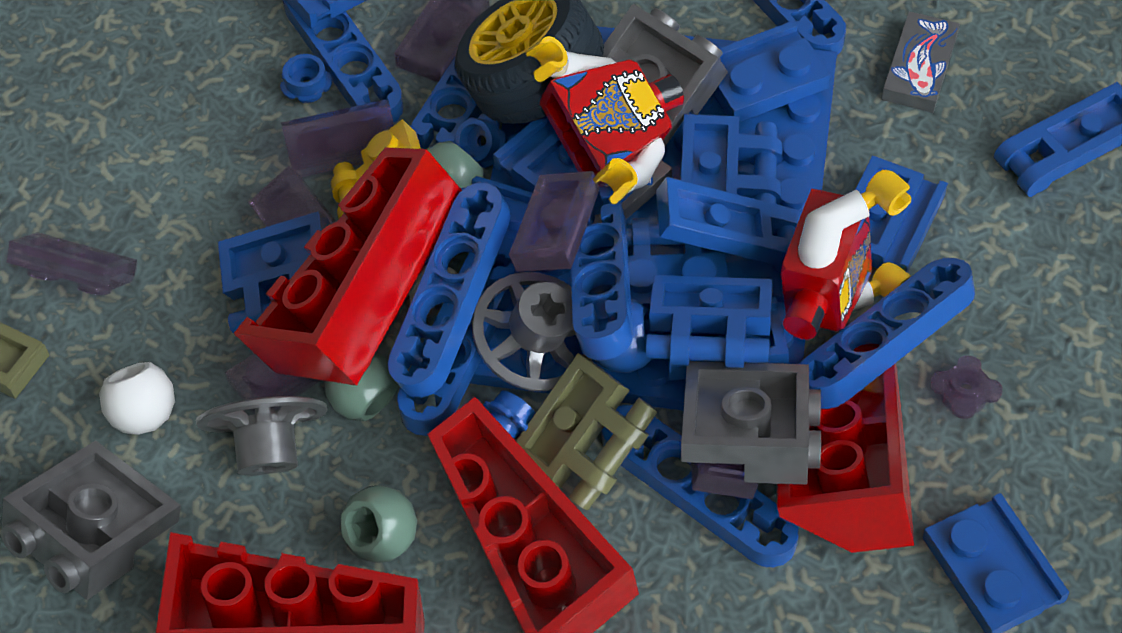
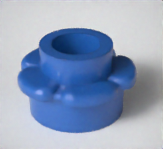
(303, 68)
(469, 139)
(510, 412)

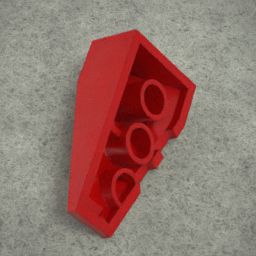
(862, 480)

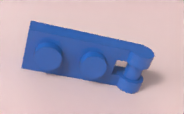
(1064, 140)
(725, 221)

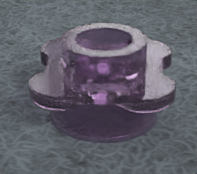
(961, 401)

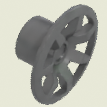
(537, 325)
(264, 439)

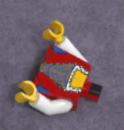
(606, 114)
(831, 257)

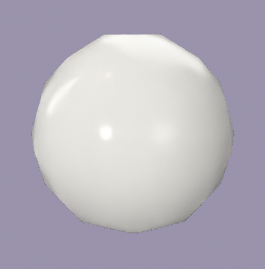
(137, 398)

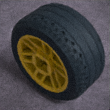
(494, 59)

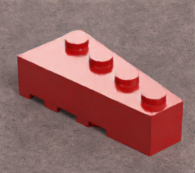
(357, 272)
(538, 543)
(251, 593)

